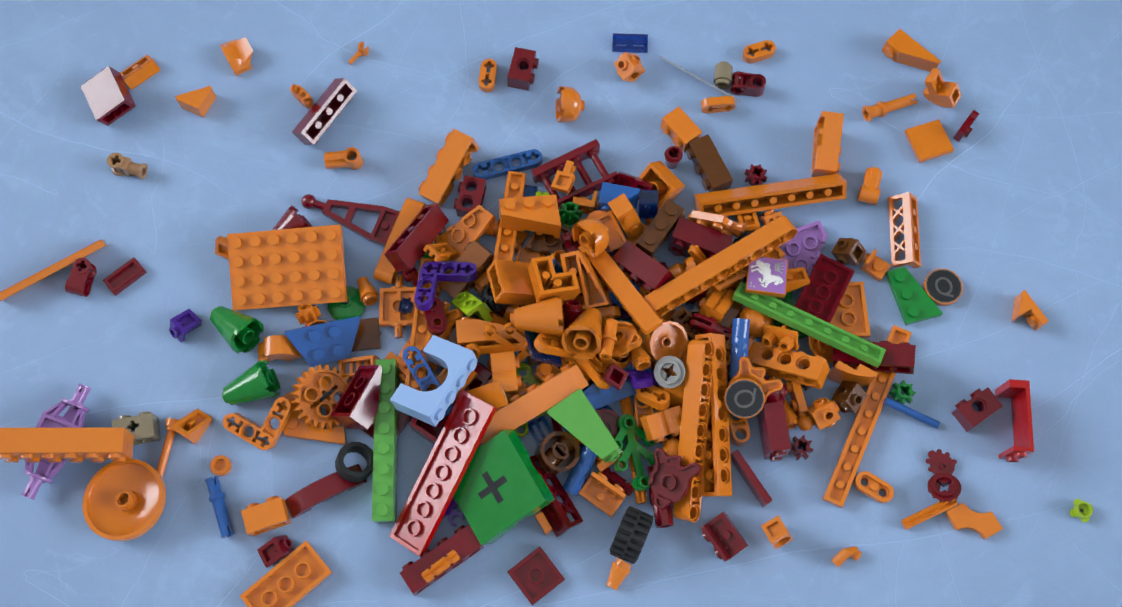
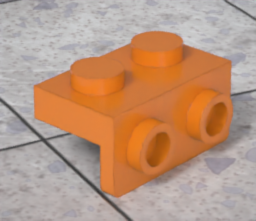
(602, 493)

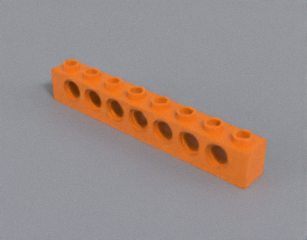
(717, 466)

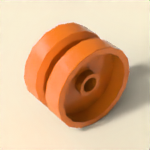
(665, 341)

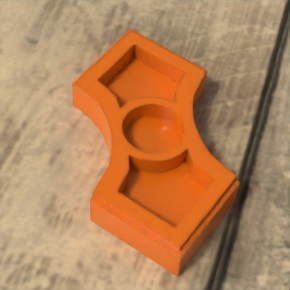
(982, 523)

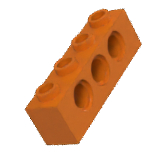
(812, 376)

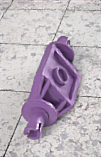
(50, 419)

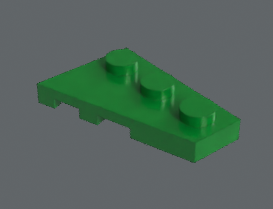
(910, 297)

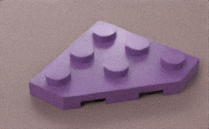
(805, 246)

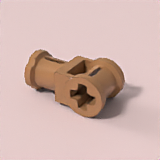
(124, 166)

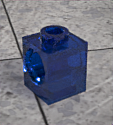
(648, 204)

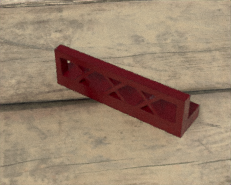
(556, 511)

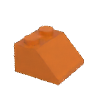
(663, 180)

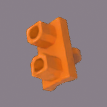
(781, 337)

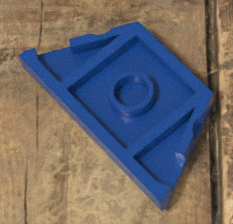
(326, 340)

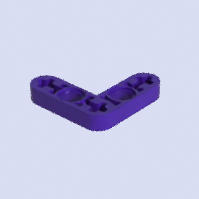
(434, 276)

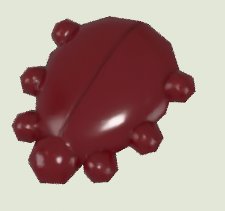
(940, 462)

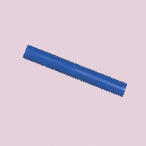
(911, 412)

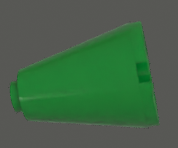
(237, 329)
(252, 385)

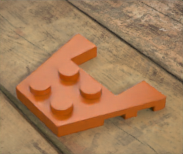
(297, 429)

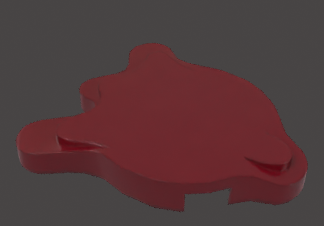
(670, 479)

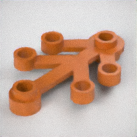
(504, 344)

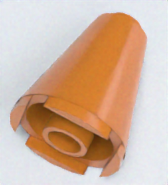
(540, 317)
(584, 335)

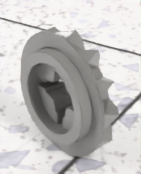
(661, 375)

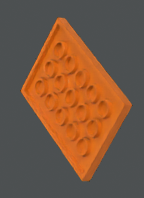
(287, 267)

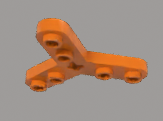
(553, 346)

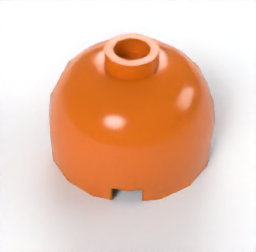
(568, 104)
(592, 236)

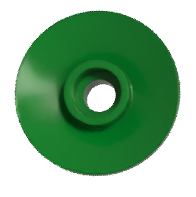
(353, 308)

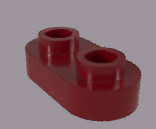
(436, 314)

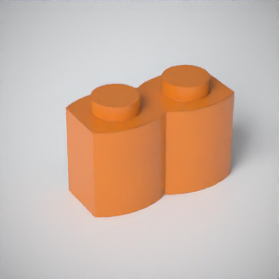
(504, 370)
(662, 423)

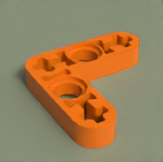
(262, 431)

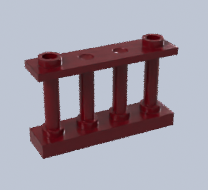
(586, 151)

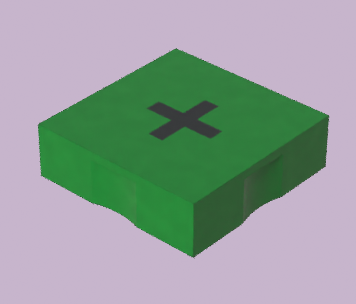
(500, 488)

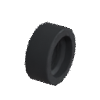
(344, 472)

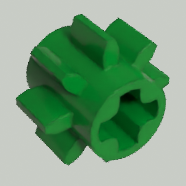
(570, 213)
(906, 388)

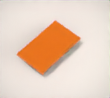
(491, 393)

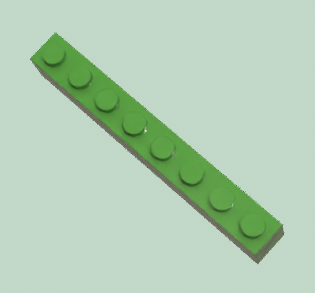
(386, 447)

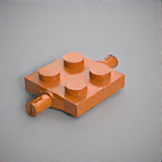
(717, 222)
(389, 306)

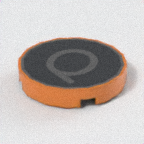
(943, 287)
(744, 398)

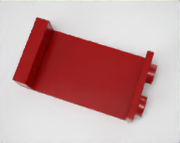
(1021, 418)

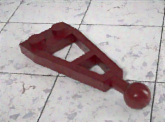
(381, 229)

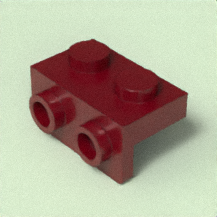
(723, 537)

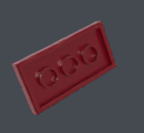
(826, 288)

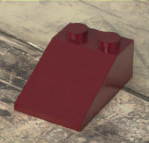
(360, 399)

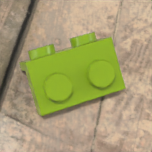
(472, 305)

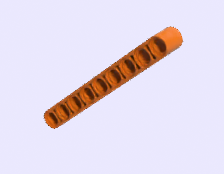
(721, 266)
(695, 423)

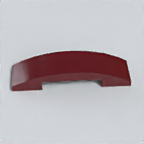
(320, 491)

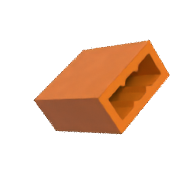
(511, 282)

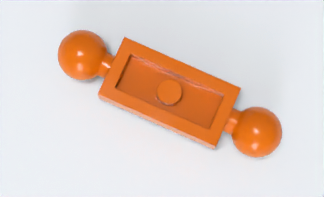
(799, 405)

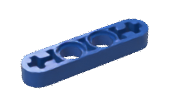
(506, 162)
(429, 379)

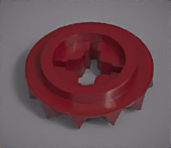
(943, 480)

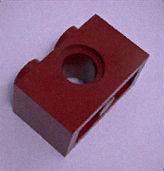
(522, 59)
(987, 405)

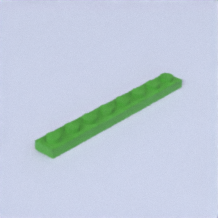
(811, 326)

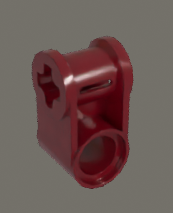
(747, 84)
(81, 279)

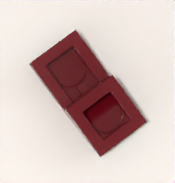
(632, 181)

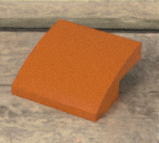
(843, 372)

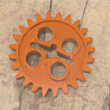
(312, 382)

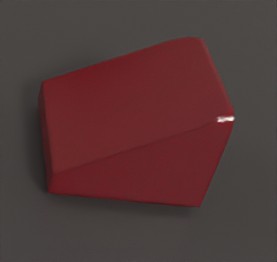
(615, 376)

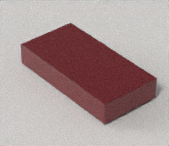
(124, 276)

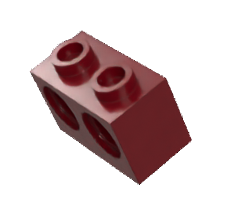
(473, 197)

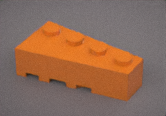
(447, 167)

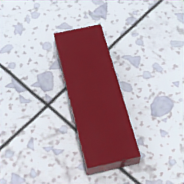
(750, 478)

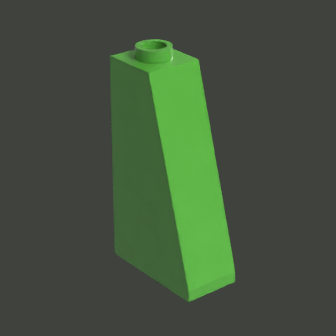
(584, 423)

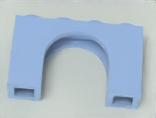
(432, 405)

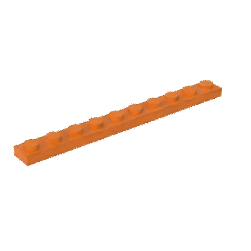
(861, 430)

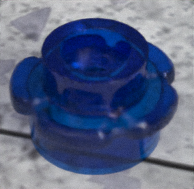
(406, 306)

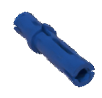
(220, 509)

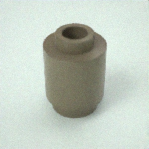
(723, 75)

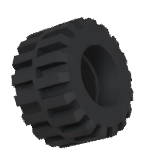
(631, 535)

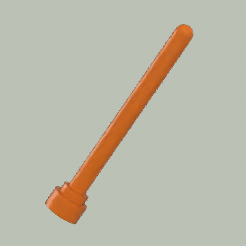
(167, 446)

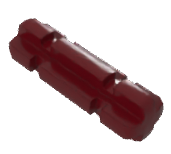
(614, 478)

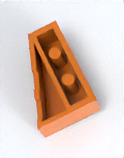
(827, 144)

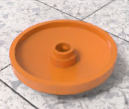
(124, 500)

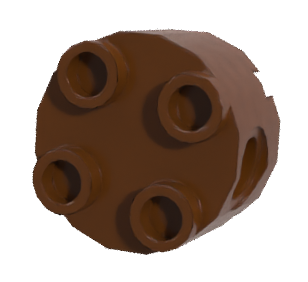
(557, 452)

